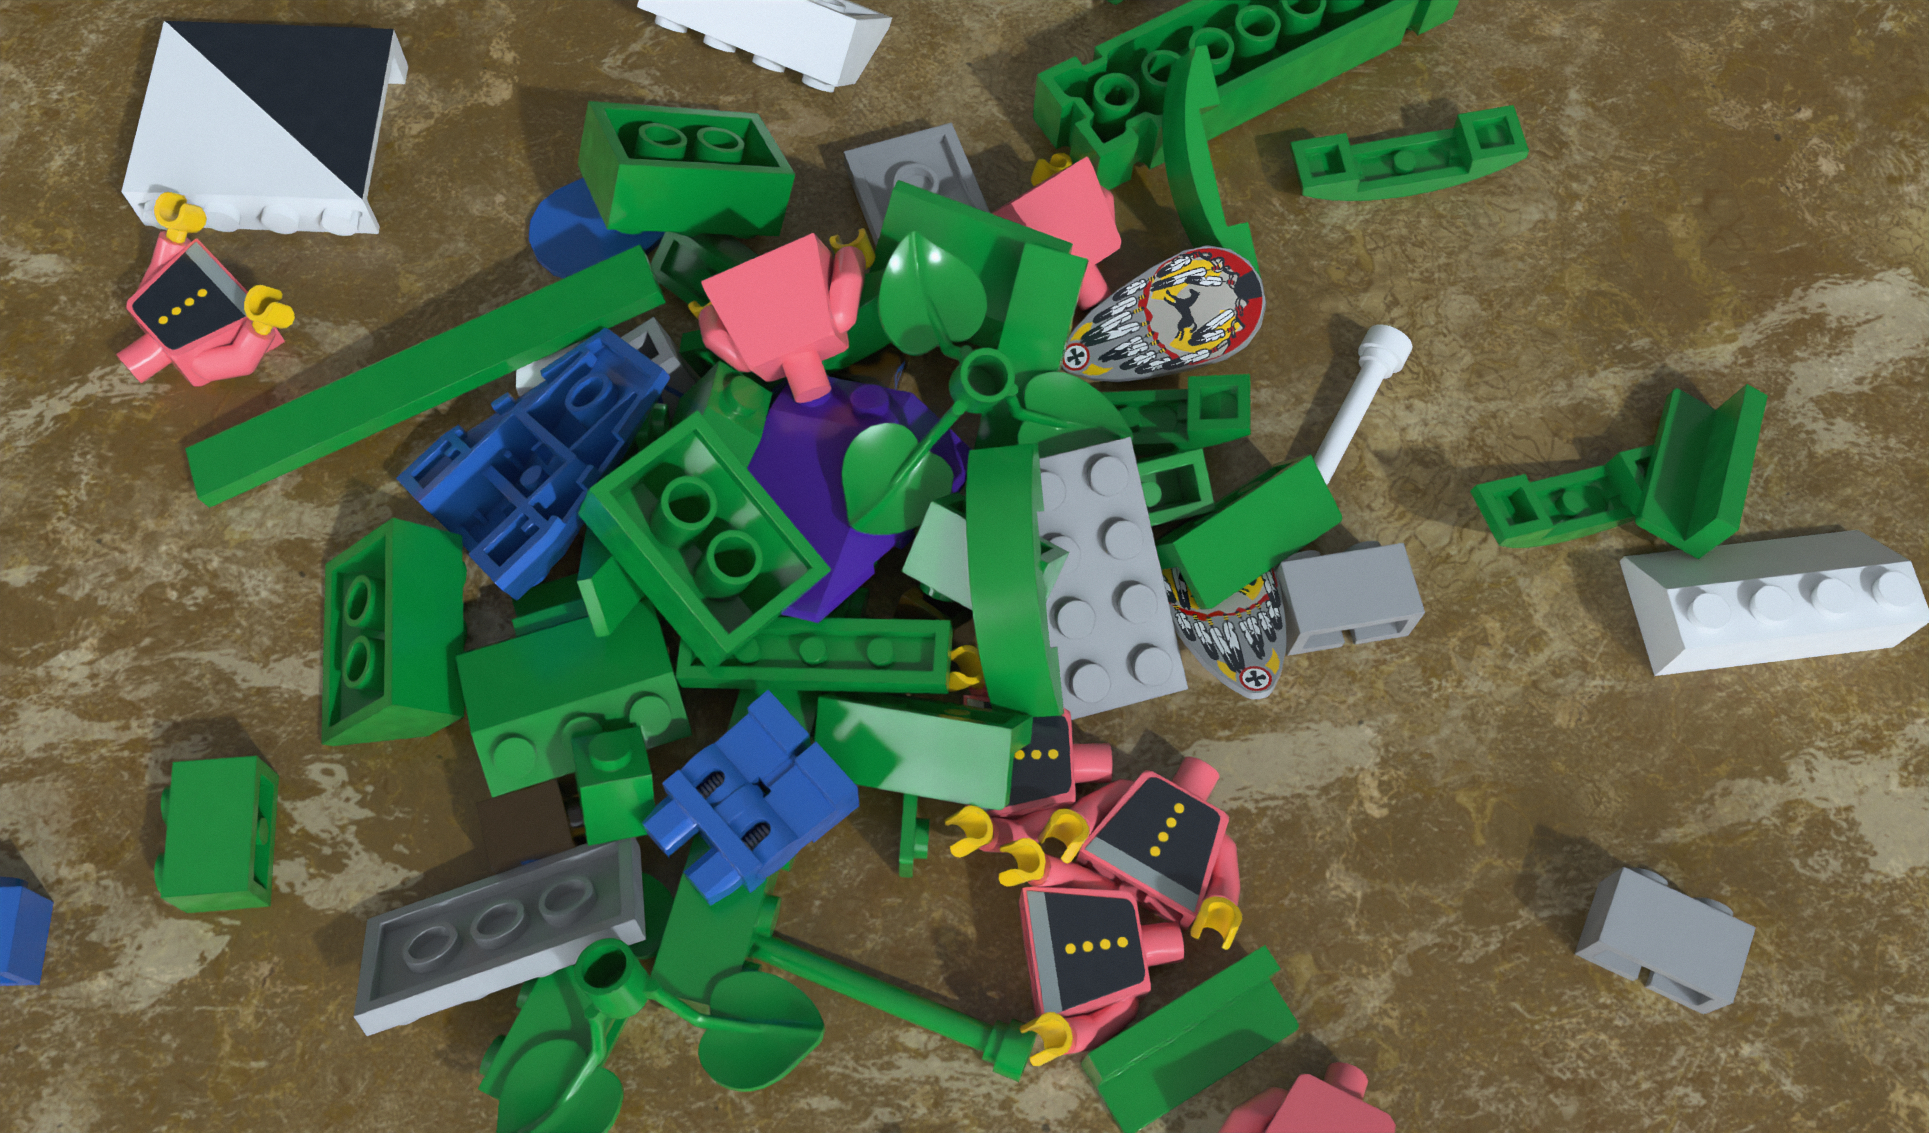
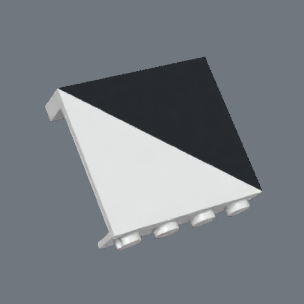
(264, 124)

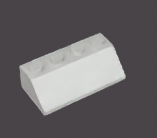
(815, 37)
(1773, 601)

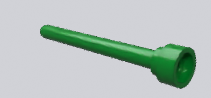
(1001, 1042)

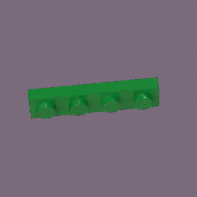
(832, 657)

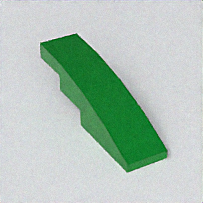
(1034, 330)

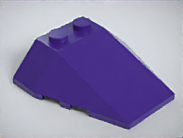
(802, 470)

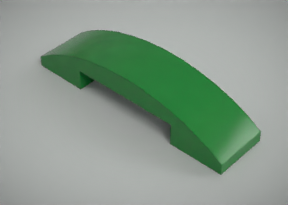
(1187, 158)
(1412, 163)
(1202, 416)
(1564, 505)
(1009, 581)

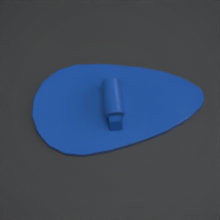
(572, 236)

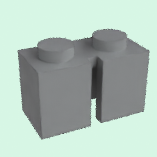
(1358, 590)
(1685, 941)

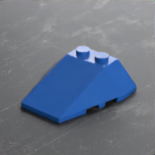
(527, 468)

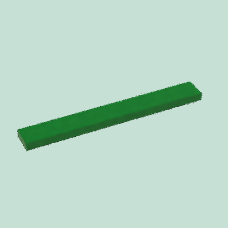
(423, 376)

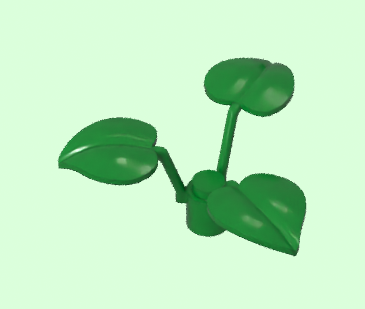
(936, 300)
(752, 1036)

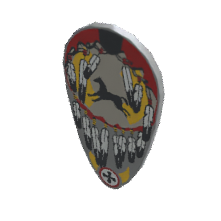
(1170, 319)
(1239, 638)

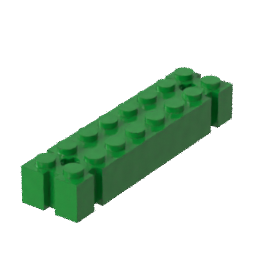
(1258, 58)

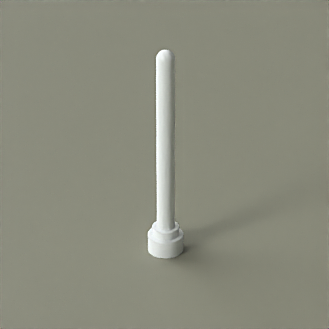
(1381, 355)

